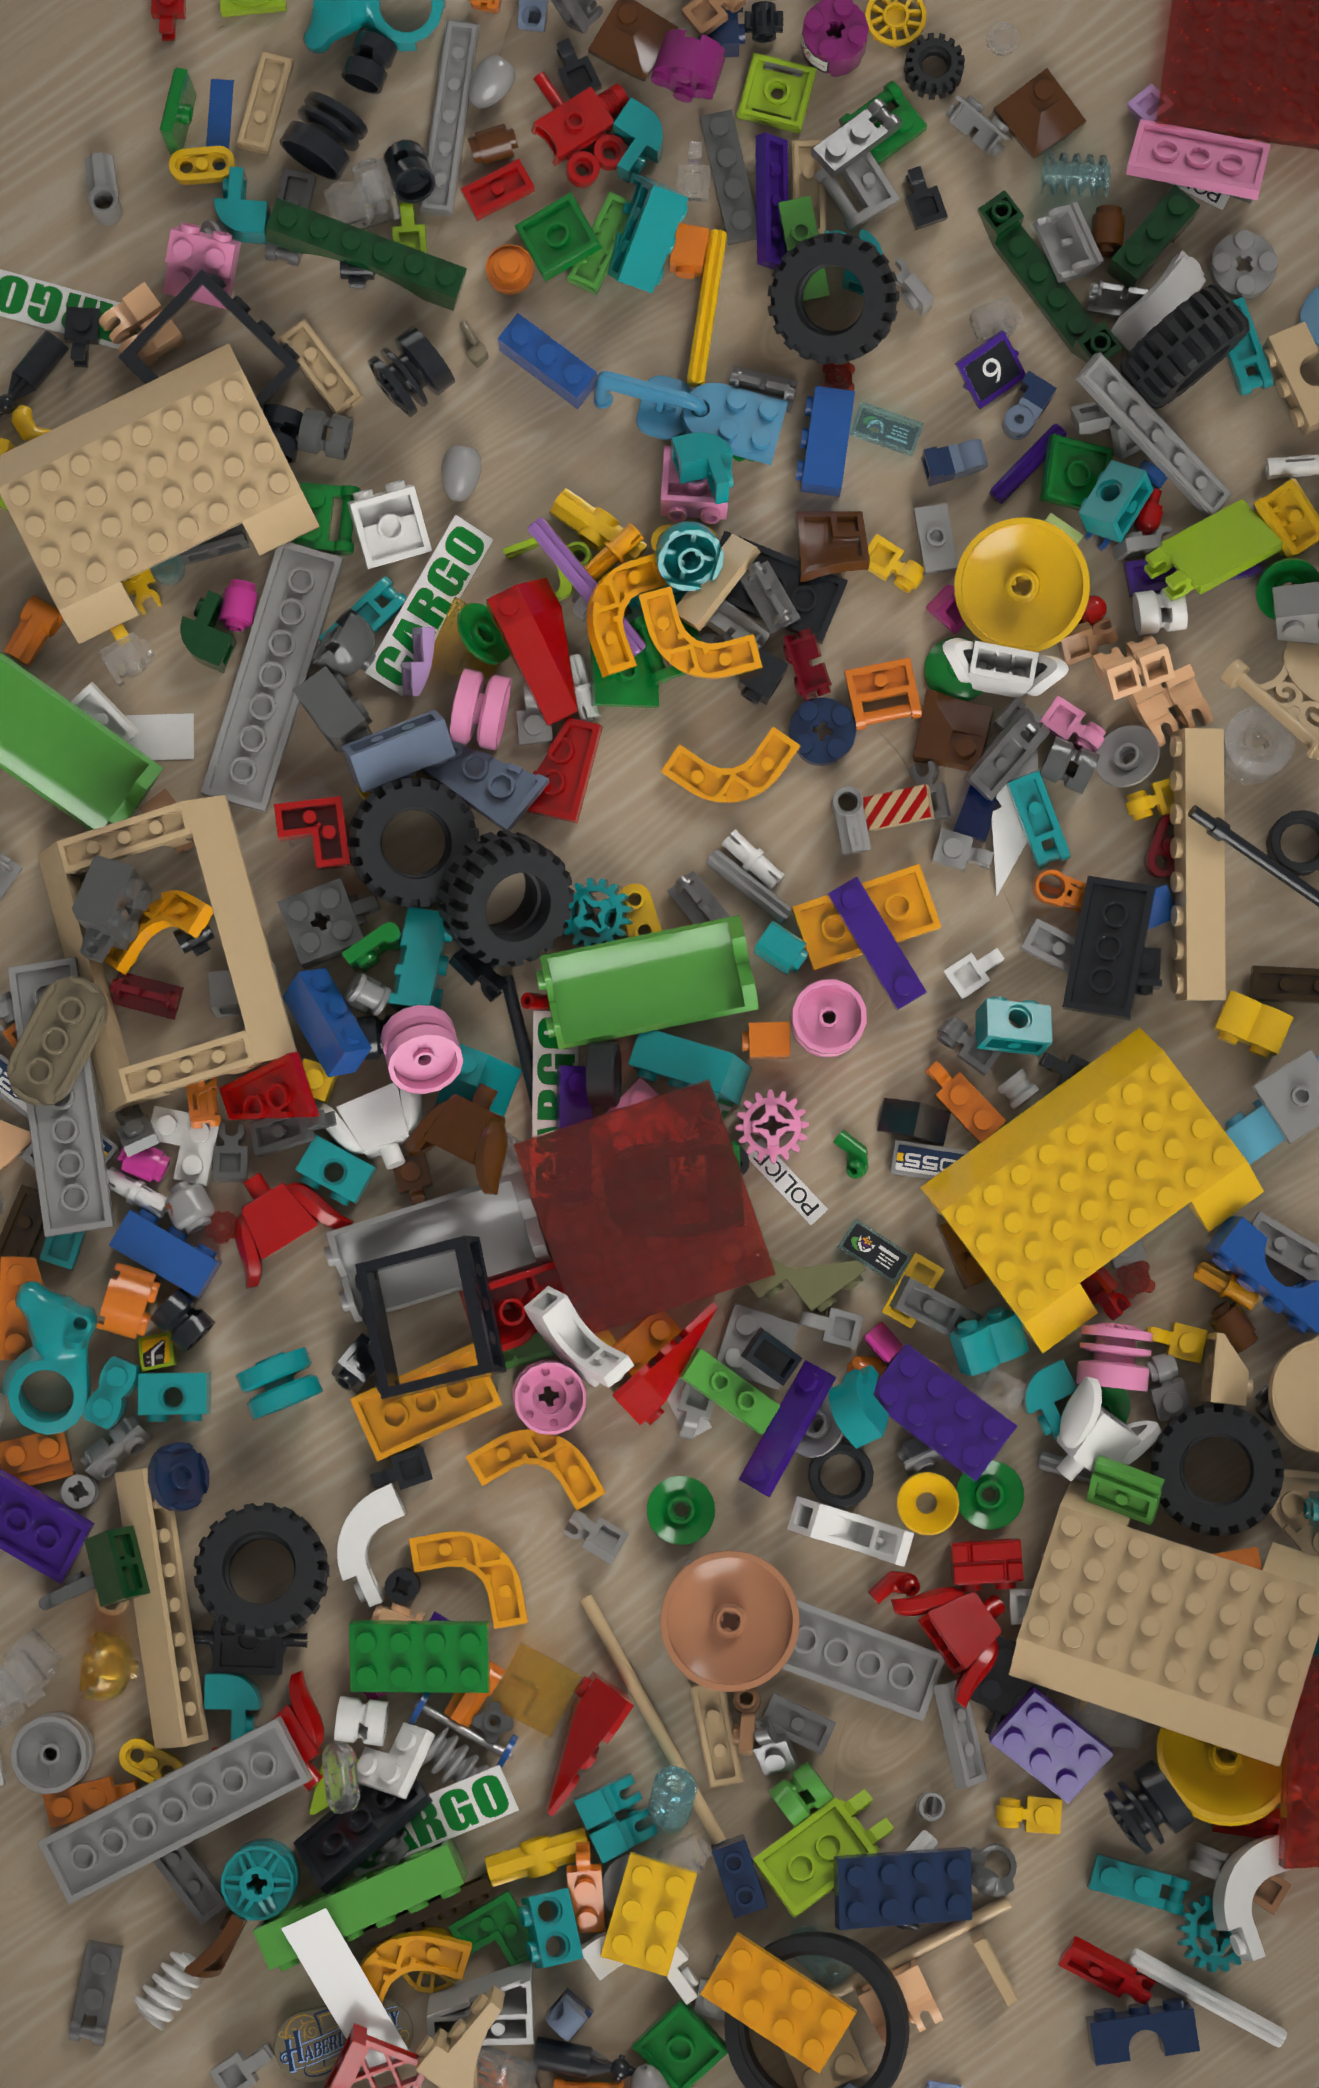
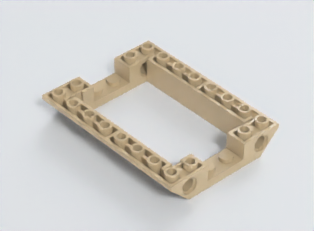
(239, 927)

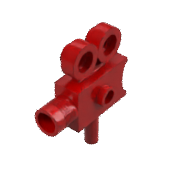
(579, 124)

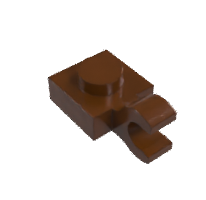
(414, 1177)

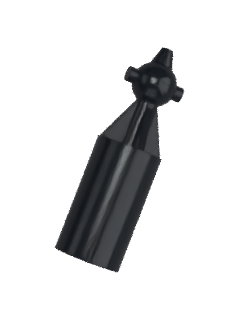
(33, 370)
(577, 2060)

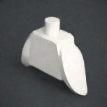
(1003, 668)
(377, 1123)
(1094, 1431)

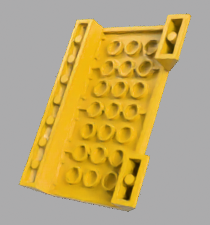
(1089, 1180)

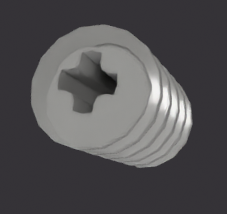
(452, 1759)

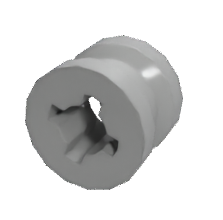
(1017, 1089)
(87, 1491)
(1207, 1860)

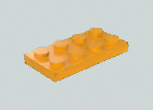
(900, 900)
(406, 1421)
(778, 2002)

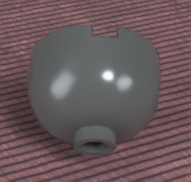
(347, 646)

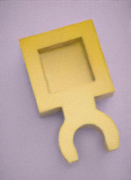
(140, 585)

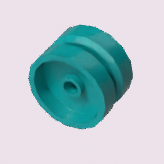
(278, 1380)

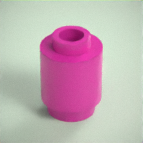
(238, 605)
(148, 1164)

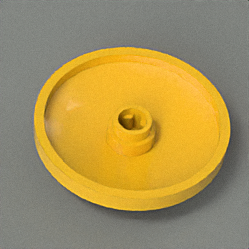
(1022, 584)
(1218, 1782)

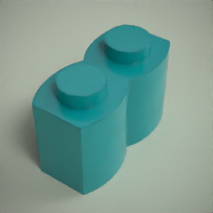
(781, 949)
(988, 1342)
(110, 1401)

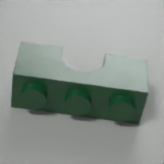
(1152, 237)

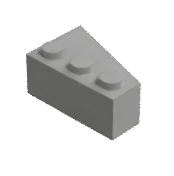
(1297, 612)
(514, 2023)

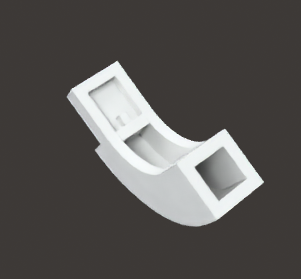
(1175, 286)
(574, 1341)
(850, 1531)
(355, 1537)
(1236, 1889)
(681, 1979)

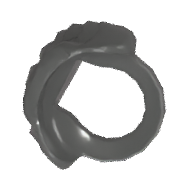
(985, 1879)

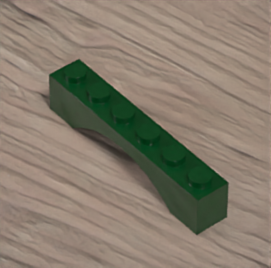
(320, 235)

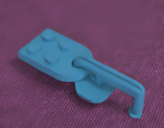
(669, 409)

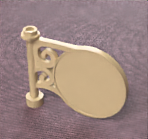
(1301, 674)
(1295, 1395)

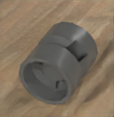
(314, 431)
(1058, 759)

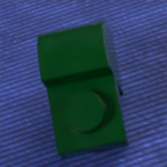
(201, 638)

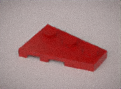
(568, 770)
(271, 1092)

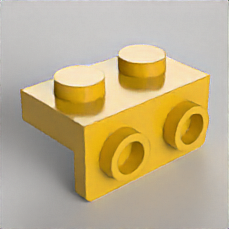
(1290, 518)

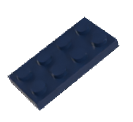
(902, 1888)

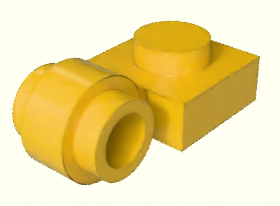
(886, 559)
(1141, 805)
(1040, 1813)

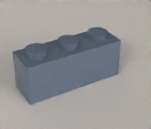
(399, 751)

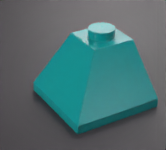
(483, 1069)

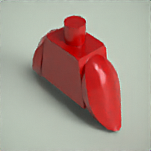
(276, 1219)
(960, 1630)
(304, 1725)

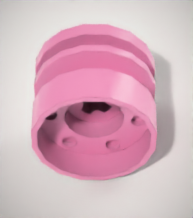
(1115, 1356)
(565, 1407)

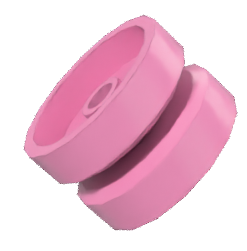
(475, 708)
(829, 998)
(421, 1049)

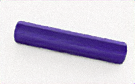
(1024, 466)

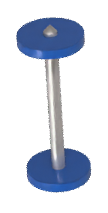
(421, 1706)

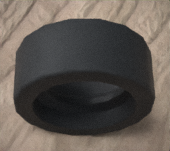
(1274, 836)
(603, 1074)
(849, 1499)

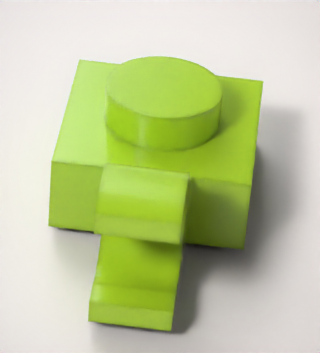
(410, 233)

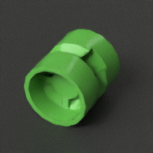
(790, 1801)

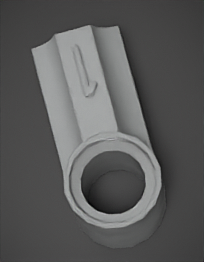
(103, 188)
(851, 824)

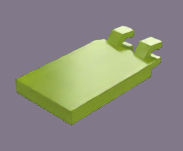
(1213, 550)
(803, 1859)

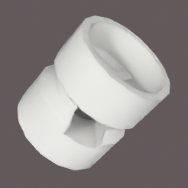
(1148, 614)
(361, 1720)

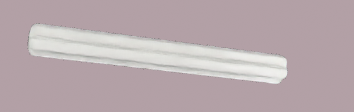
(1207, 1998)

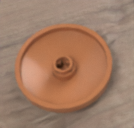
(729, 1621)

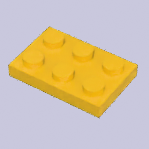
(648, 1914)

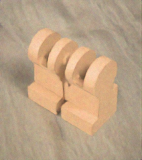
(137, 312)
(1144, 663)
(1182, 693)
(915, 1993)

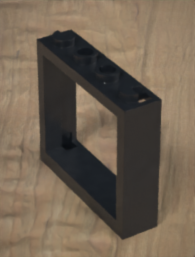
(236, 307)
(479, 1310)

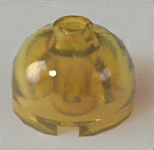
(106, 1667)

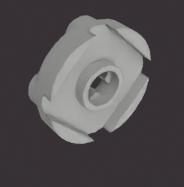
(1243, 246)

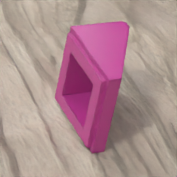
(945, 609)
(883, 1342)

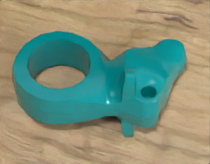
(340, 18)
(60, 1342)

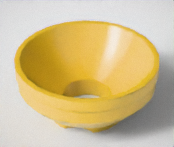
(944, 1512)

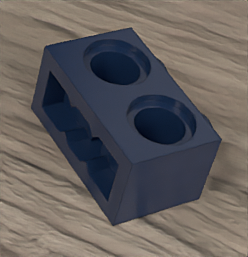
(739, 1876)

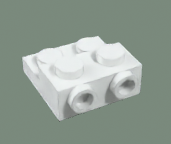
(389, 524)

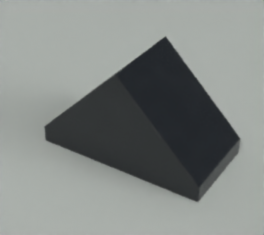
(914, 1120)
(771, 1356)

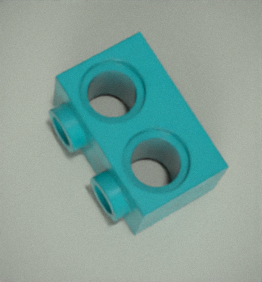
(560, 1925)

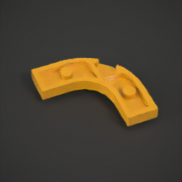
(607, 610)
(686, 652)
(735, 783)
(171, 910)
(539, 1449)
(483, 1559)
(414, 1952)

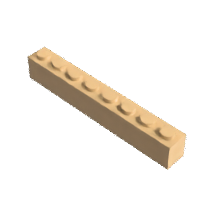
(1198, 866)
(163, 1618)

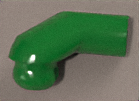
(855, 1154)

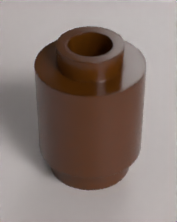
(493, 144)
(1108, 229)
(1234, 1324)

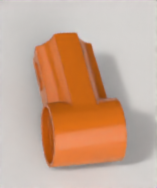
(37, 623)
(467, 1705)

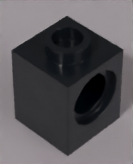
(762, 683)

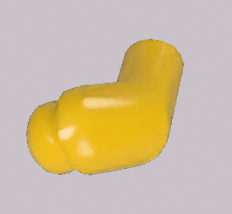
(25, 425)

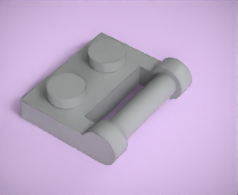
(868, 186)

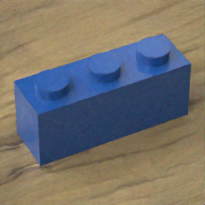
(547, 361)
(825, 441)
(326, 1022)
(166, 1252)

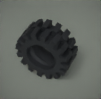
(942, 49)

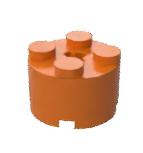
(127, 1301)

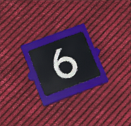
(990, 369)

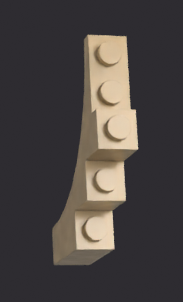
(452, 2057)

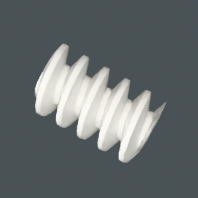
(168, 1991)

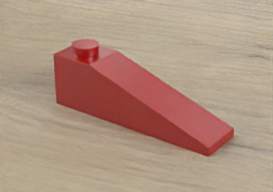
(535, 636)
(512, 1294)
(653, 1383)
(593, 1718)

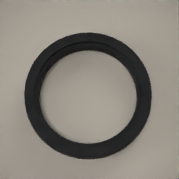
(865, 1963)

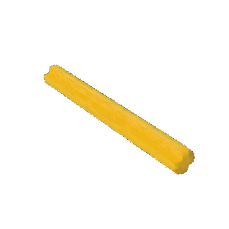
(706, 307)

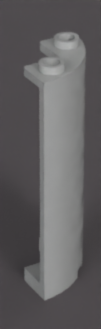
(504, 1222)

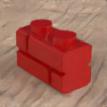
(985, 1563)

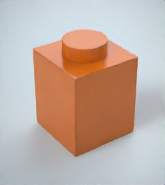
(689, 251)
(767, 1040)

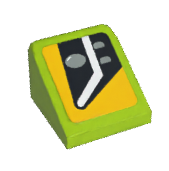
(157, 1352)

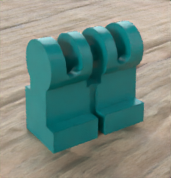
(599, 1808)

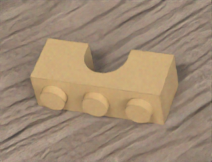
(1285, 355)

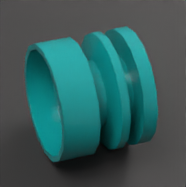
(272, 1862)

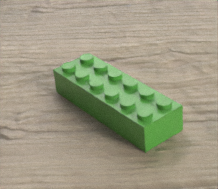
(369, 1899)

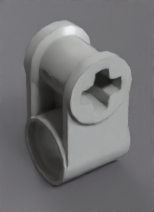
(366, 994)

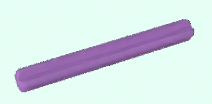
(576, 572)

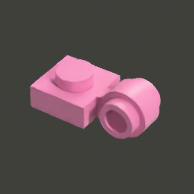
(1064, 720)

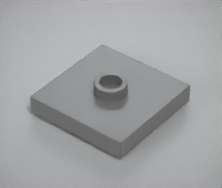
(1292, 1096)

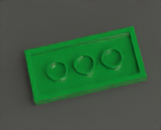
(419, 1656)

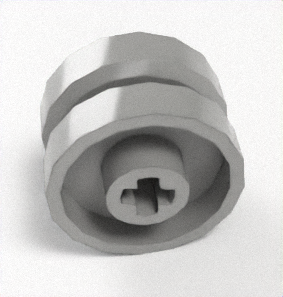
(32, 1758)

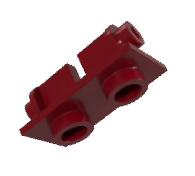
(808, 677)
(146, 995)

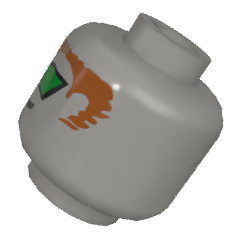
(189, 1207)

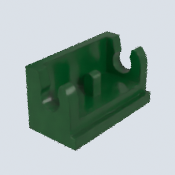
(117, 1565)

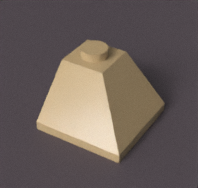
(1223, 1373)

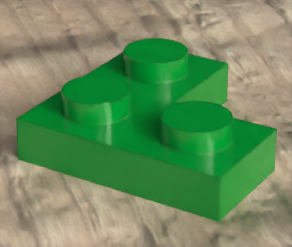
(495, 1921)

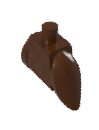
(468, 1132)

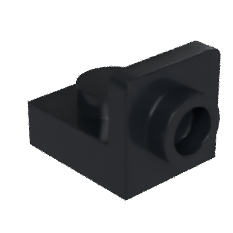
(1150, 972)
(355, 1366)

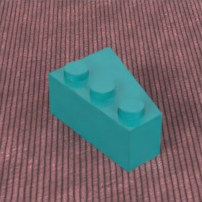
(648, 233)
(420, 961)
(689, 1062)

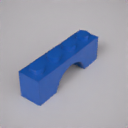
(1241, 1249)

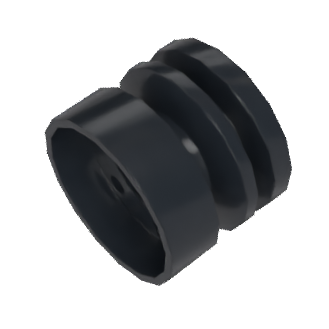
(323, 135)
(411, 371)
(1148, 1807)

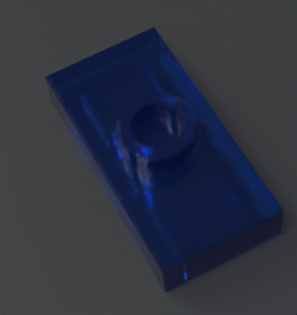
(975, 815)

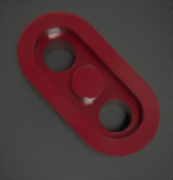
(1160, 846)

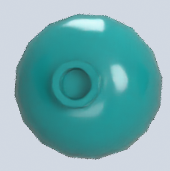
(689, 555)

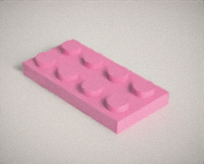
(1198, 159)

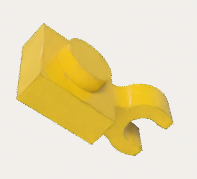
(1182, 1341)

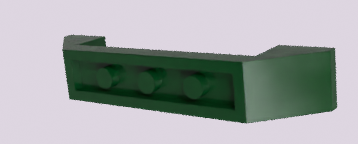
(1034, 273)

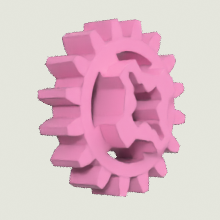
(771, 1111)

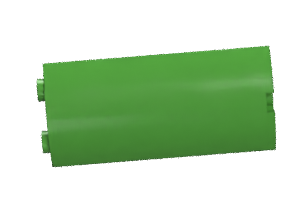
(68, 752)
(648, 982)

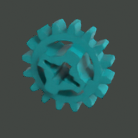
(608, 906)
(1213, 1948)

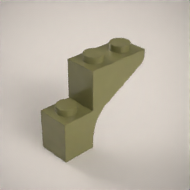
(812, 1284)

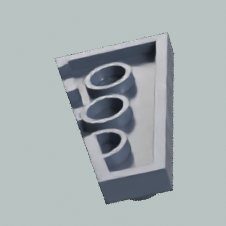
(488, 785)

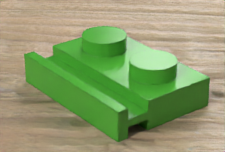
(1125, 1490)

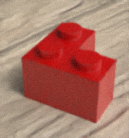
(318, 820)

